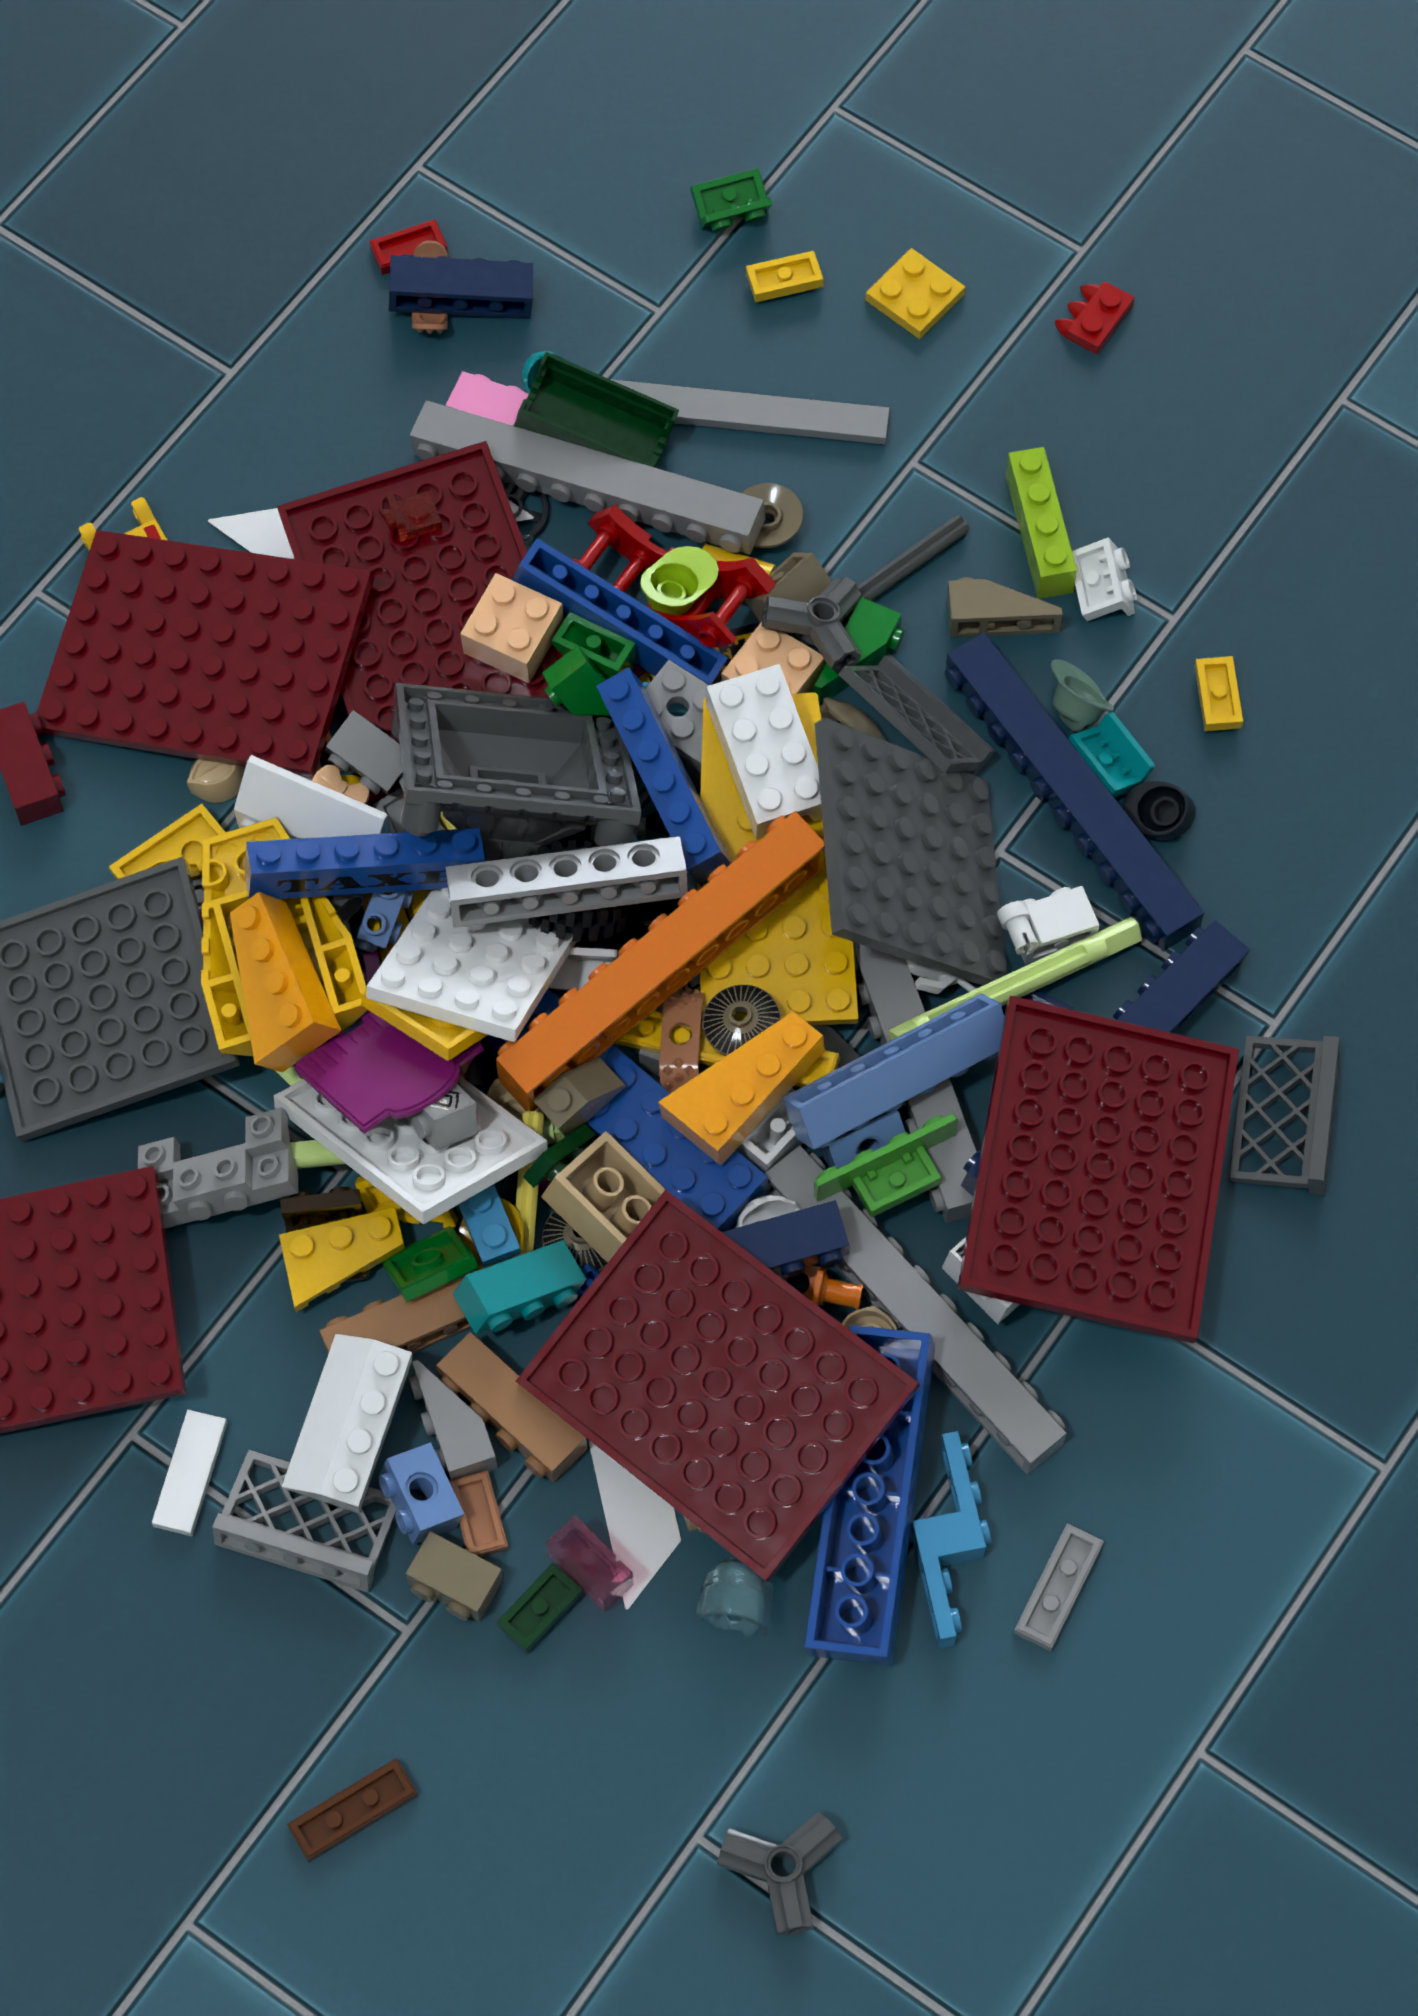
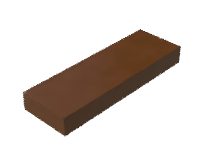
(352, 1810)

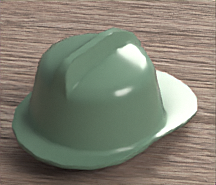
(1077, 696)

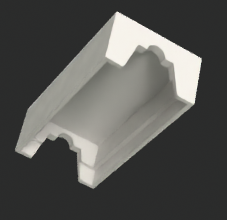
(765, 747)

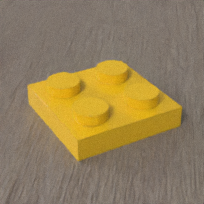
(915, 293)

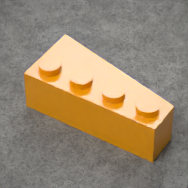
(279, 985)
(741, 1089)

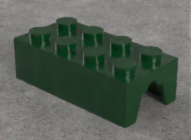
(595, 412)

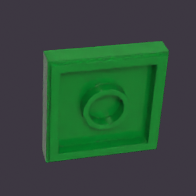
(429, 1263)

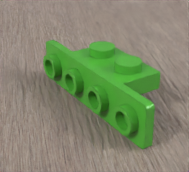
(891, 1172)

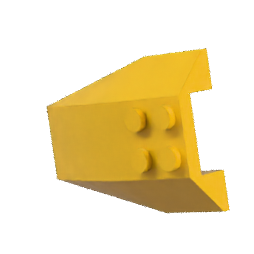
(317, 922)

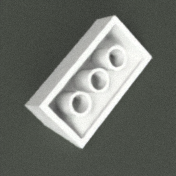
(302, 805)
(348, 1421)

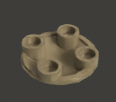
(850, 716)

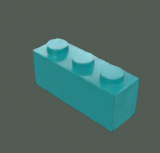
(519, 1287)

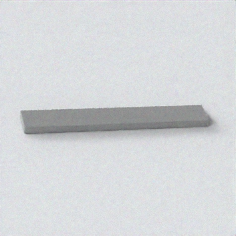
(771, 413)

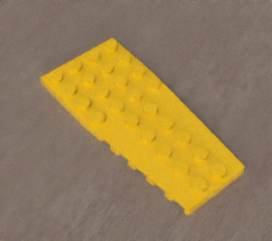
(794, 946)

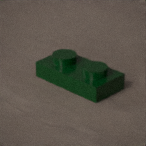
(558, 1156)
(539, 1607)

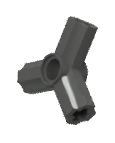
(819, 621)
(787, 1894)

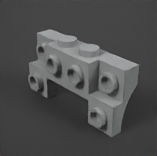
(227, 1177)

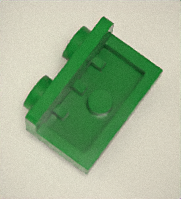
(730, 199)

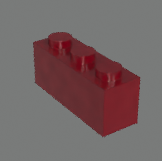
(26, 766)

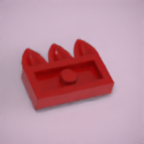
(1097, 317)

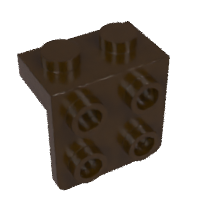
(310, 1210)

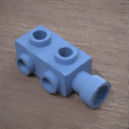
(385, 910)

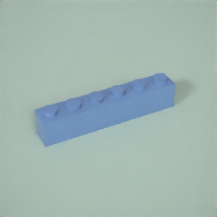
(896, 1072)

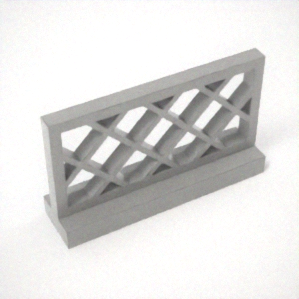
(288, 1548)

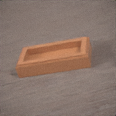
(481, 1519)

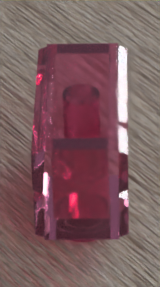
(589, 1563)

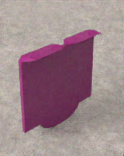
(380, 1073)

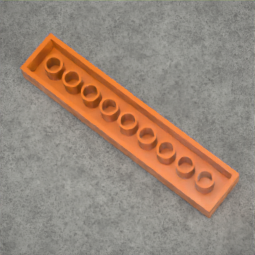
(662, 959)

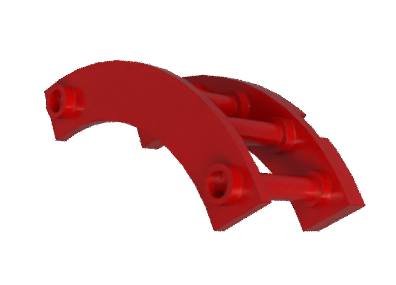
(734, 582)

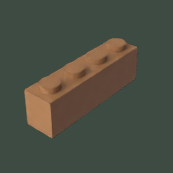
(405, 1324)
(511, 1410)

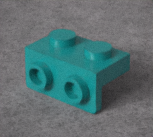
(1113, 755)

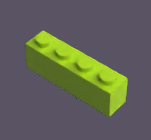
(1041, 523)

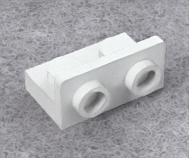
(1103, 580)

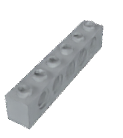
(566, 881)

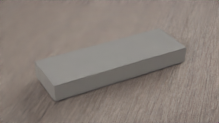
(1058, 1587)

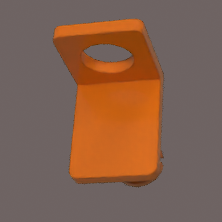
(830, 1290)

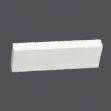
(189, 1473)

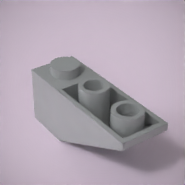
(457, 1428)

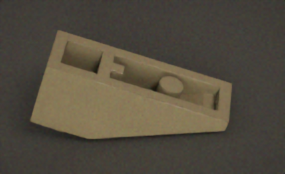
(996, 610)

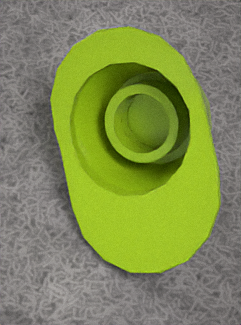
(679, 579)

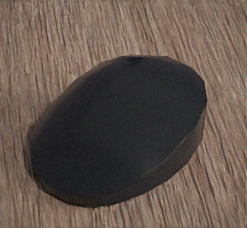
(1160, 810)

